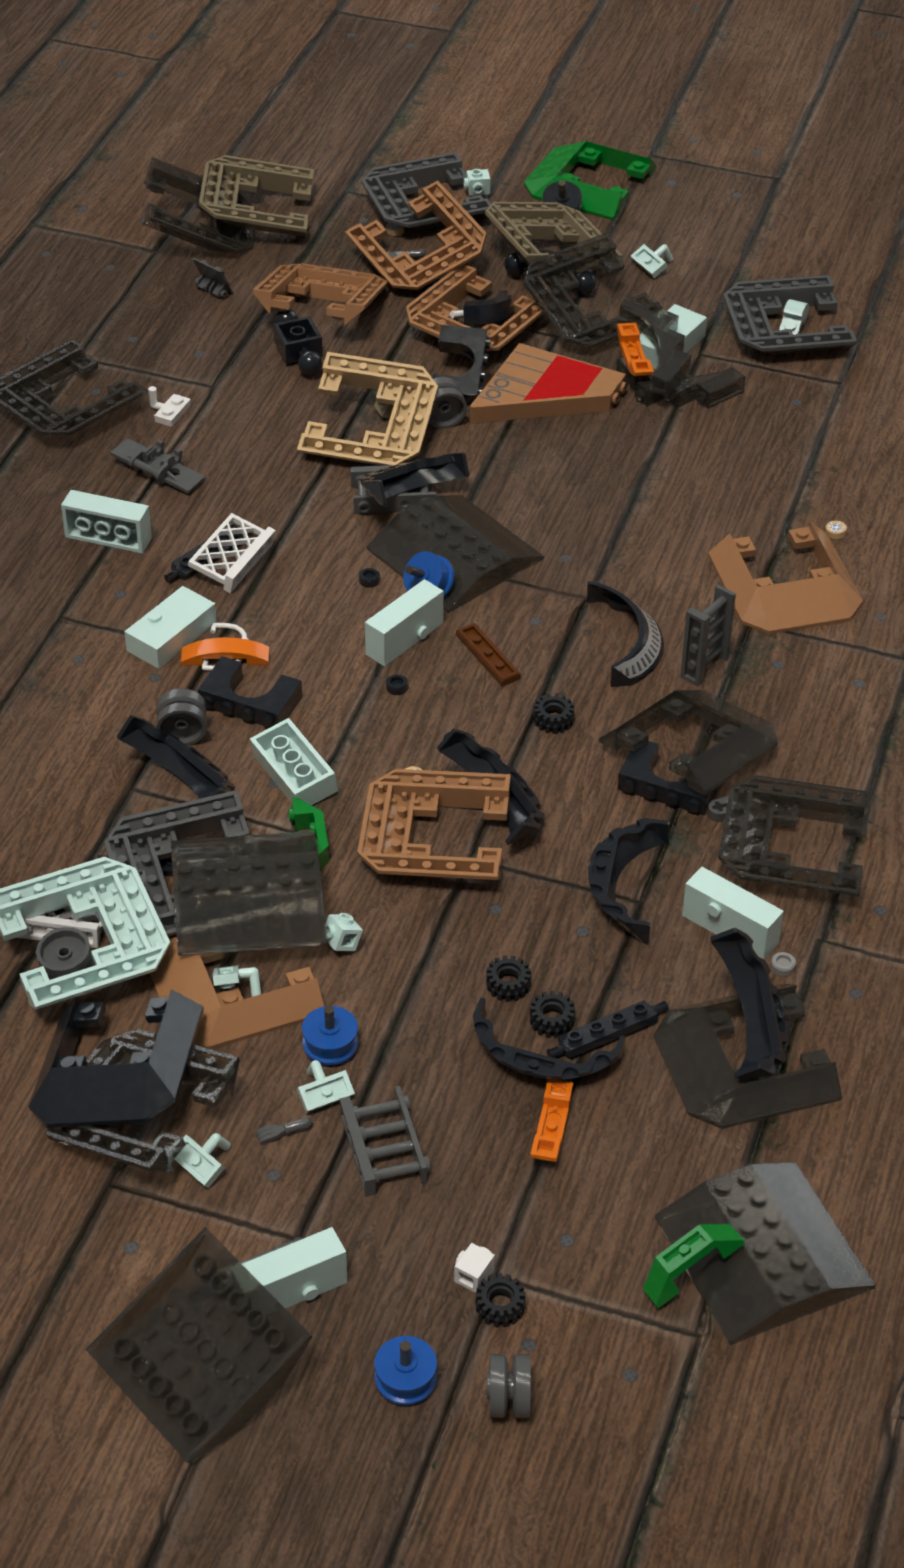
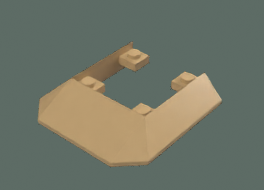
(398, 384)

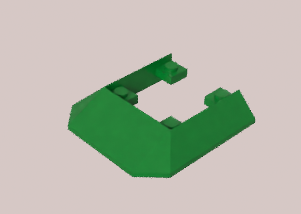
(595, 199)

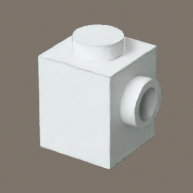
(473, 1266)

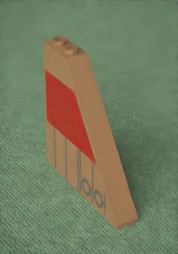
(546, 385)

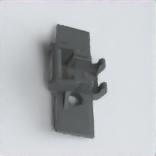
(158, 463)

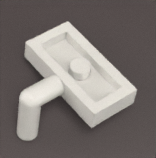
(170, 411)

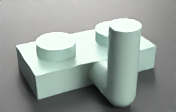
(651, 261)
(229, 975)
(325, 1089)
(199, 1161)

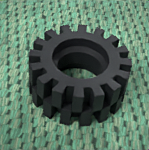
(553, 722)
(512, 968)
(552, 1003)
(504, 1287)

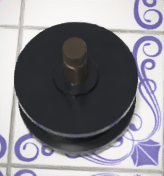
(563, 193)

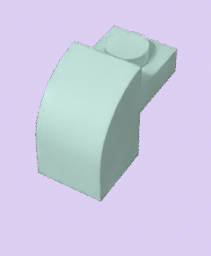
(794, 315)

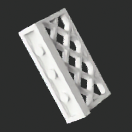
(246, 558)
(41, 925)

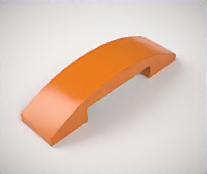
(632, 350)
(232, 648)
(552, 1120)

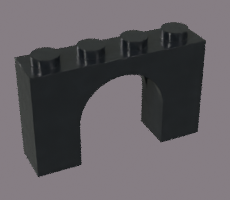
(473, 344)
(262, 710)
(638, 779)

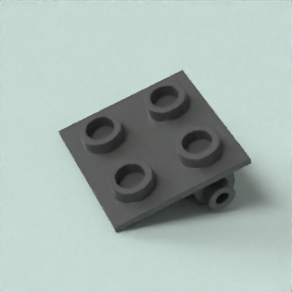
(212, 279)

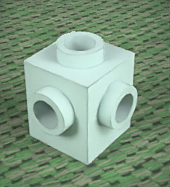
(477, 182)
(342, 932)

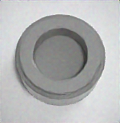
(783, 964)

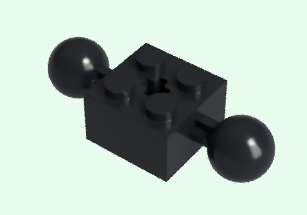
(516, 266)
(298, 341)

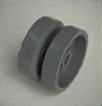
(448, 405)
(182, 714)
(64, 952)
(509, 1386)

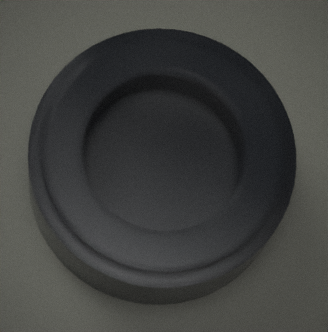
(369, 577)
(397, 684)

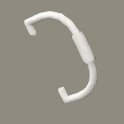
(205, 666)

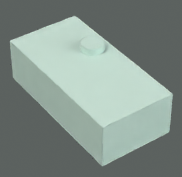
(689, 324)
(106, 521)
(404, 622)
(170, 627)
(293, 763)
(723, 906)
(302, 1268)

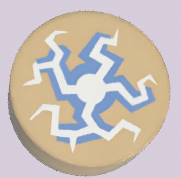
(394, 230)
(836, 529)

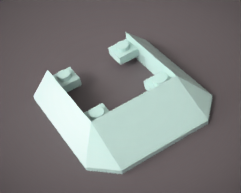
(89, 888)

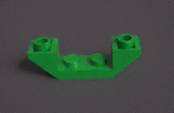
(309, 817)
(683, 1254)

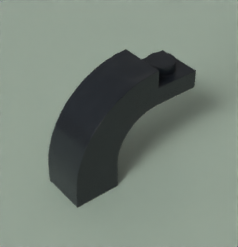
(488, 310)

